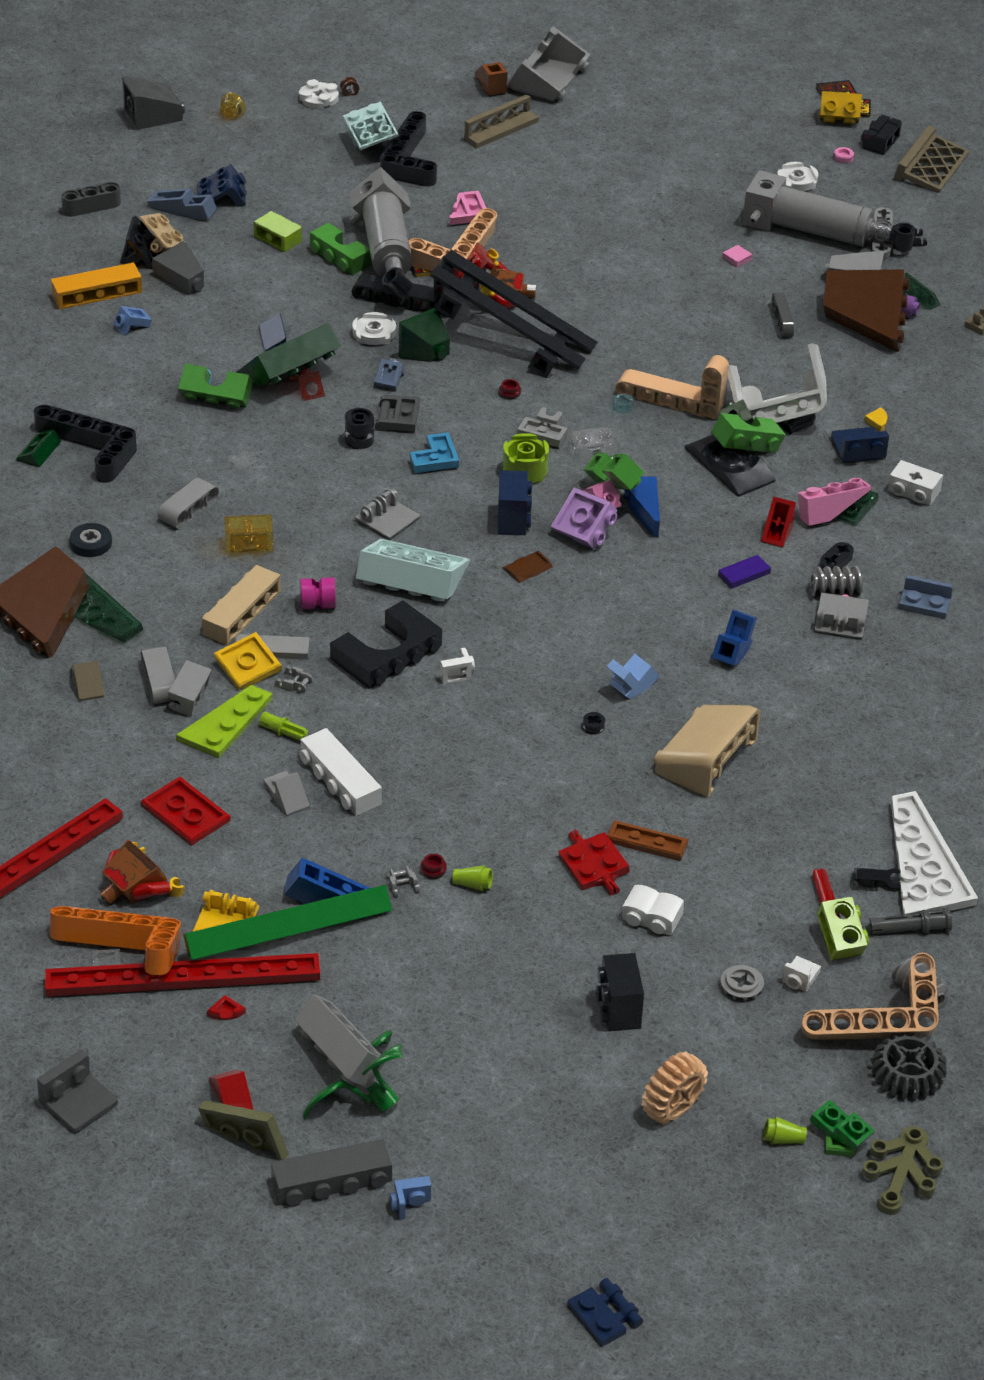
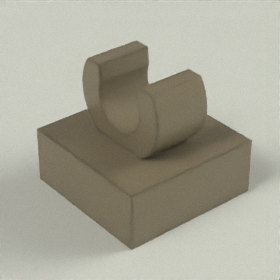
(976, 322)

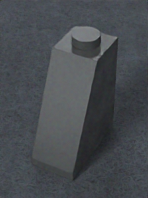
(179, 268)

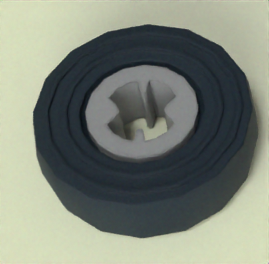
(100, 542)

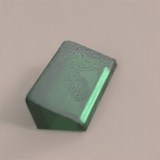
(924, 295)

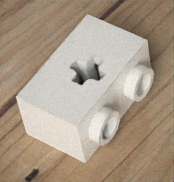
(915, 483)

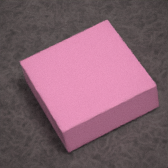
(737, 255)

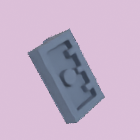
(926, 597)

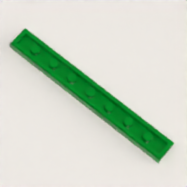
(287, 922)

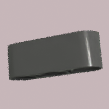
(91, 199)

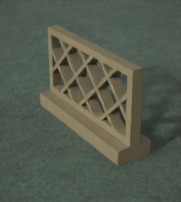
(918, 154)

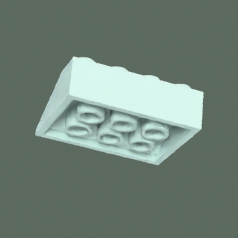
(411, 569)

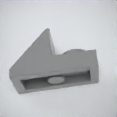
(287, 792)

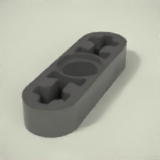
(783, 314)

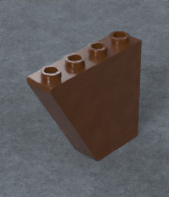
(868, 303)
(43, 599)

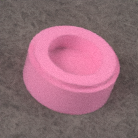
(843, 155)

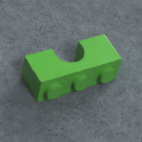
(329, 243)
(233, 391)
(761, 436)
(620, 469)

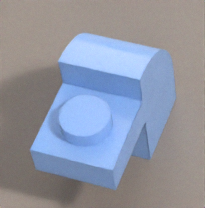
(633, 677)

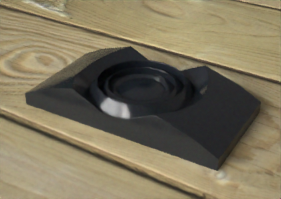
(733, 467)

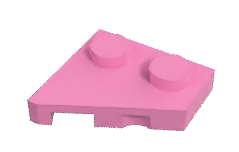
(466, 207)

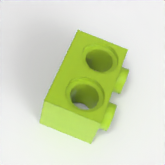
(835, 928)

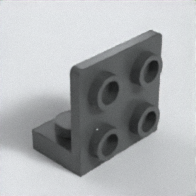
(74, 1093)

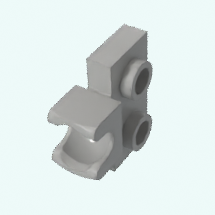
(545, 427)

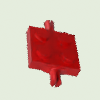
(594, 861)

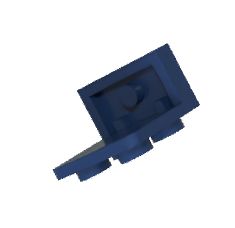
(224, 182)
(860, 444)

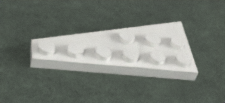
(929, 871)

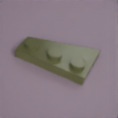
(238, 1122)

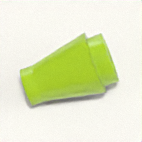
(474, 877)
(783, 1132)

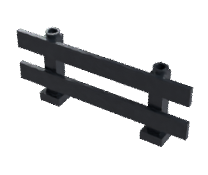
(543, 360)

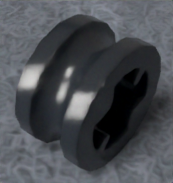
(593, 728)

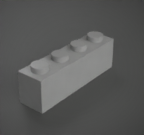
(338, 1040)

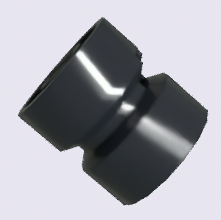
(359, 428)

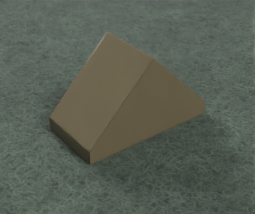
(87, 680)

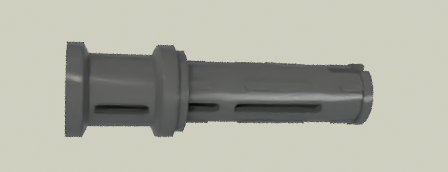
(923, 921)

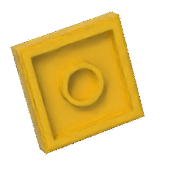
(247, 661)

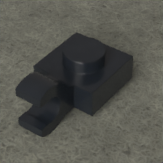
(869, 876)

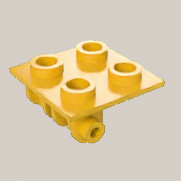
(224, 910)

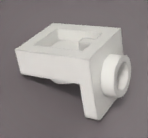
(457, 668)
(800, 973)

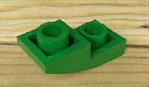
(837, 1124)

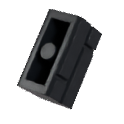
(881, 134)

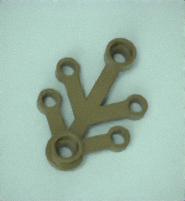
(903, 1164)

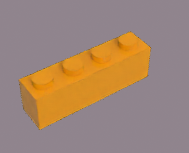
(96, 285)

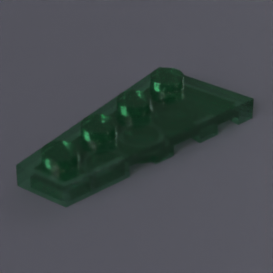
(107, 614)

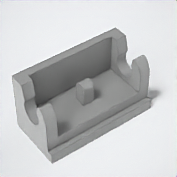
(189, 687)

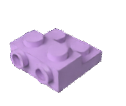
(585, 518)

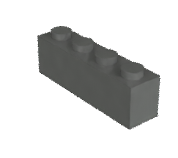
(331, 1172)

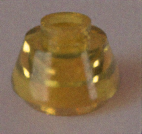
(232, 105)

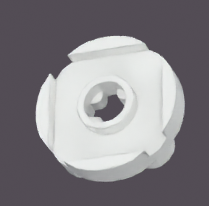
(327, 94)
(798, 176)
(382, 335)

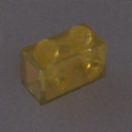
(248, 533)

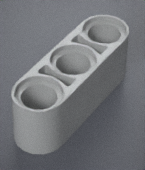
(187, 502)
(158, 673)

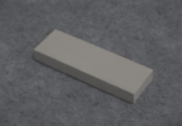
(285, 646)

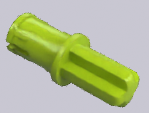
(282, 726)

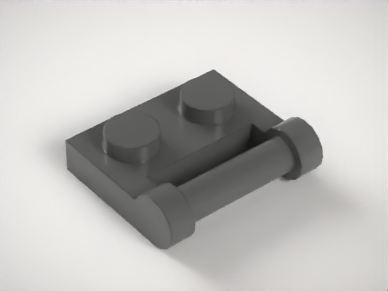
(405, 413)

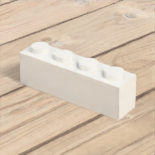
(340, 772)

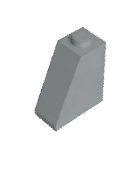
(856, 261)

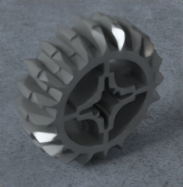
(909, 1070)

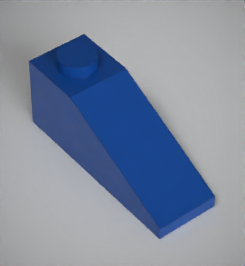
(645, 503)
(313, 883)

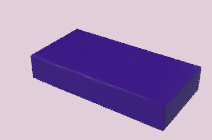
(744, 571)

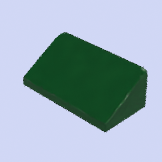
(39, 448)

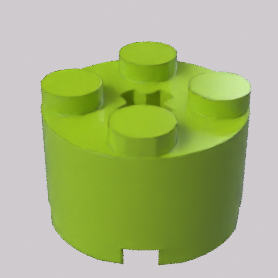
(528, 454)

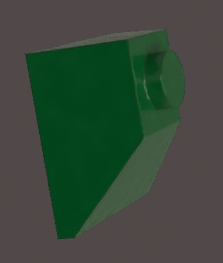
(423, 337)

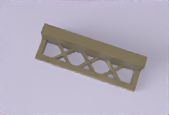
(499, 127)

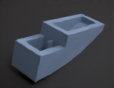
(183, 203)

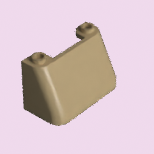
(706, 744)

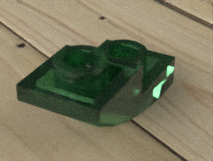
(859, 509)

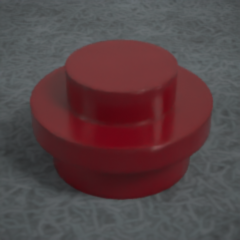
(510, 388)
(433, 865)

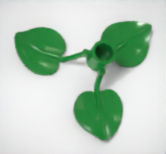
(379, 1091)

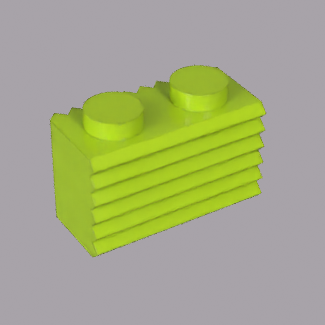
(277, 231)

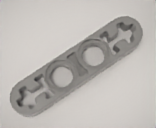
(876, 243)

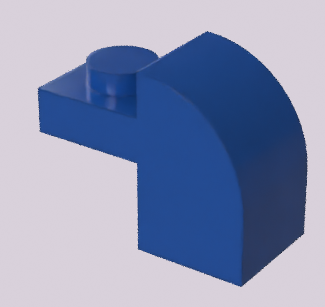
(736, 640)

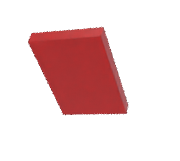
(185, 810)

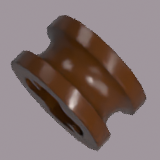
(349, 81)

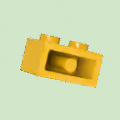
(840, 107)

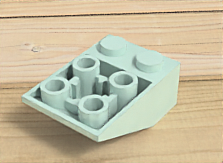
(369, 126)

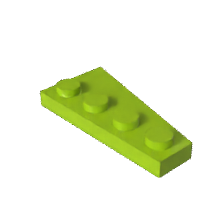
(225, 724)

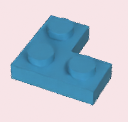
(438, 456)

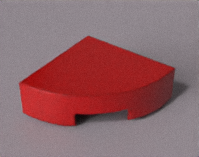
(225, 1009)

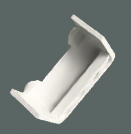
(788, 406)

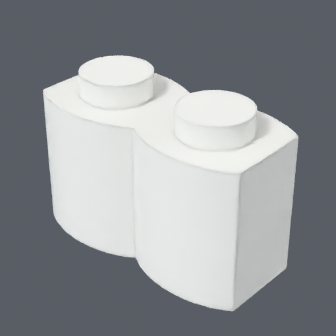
(652, 909)

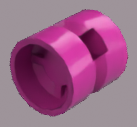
(317, 593)

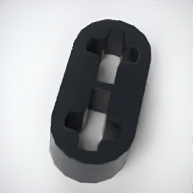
(839, 560)

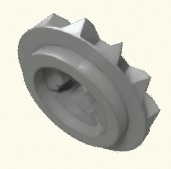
(736, 974)

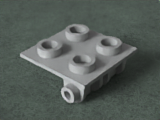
(387, 514)
(841, 615)

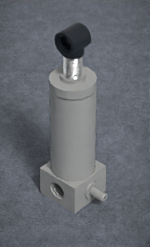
(772, 203)
(382, 207)

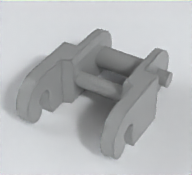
(293, 684)
(411, 878)

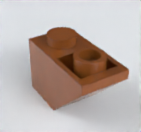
(492, 78)

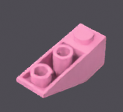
(825, 503)

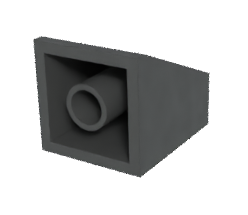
(150, 103)

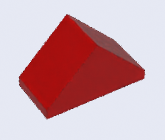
(779, 521)
(232, 1089)

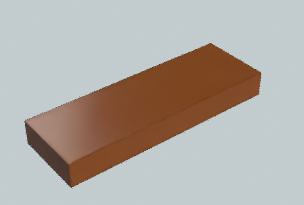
(647, 840)

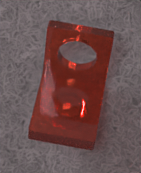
(304, 377)

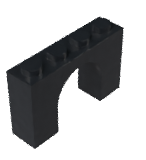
(375, 665)

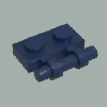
(598, 1317)

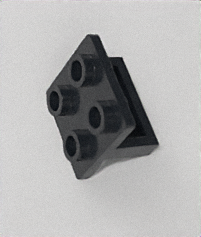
(138, 244)

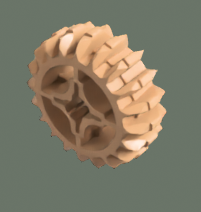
(674, 1087)

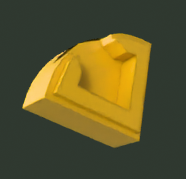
(877, 419)

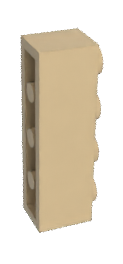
(241, 604)

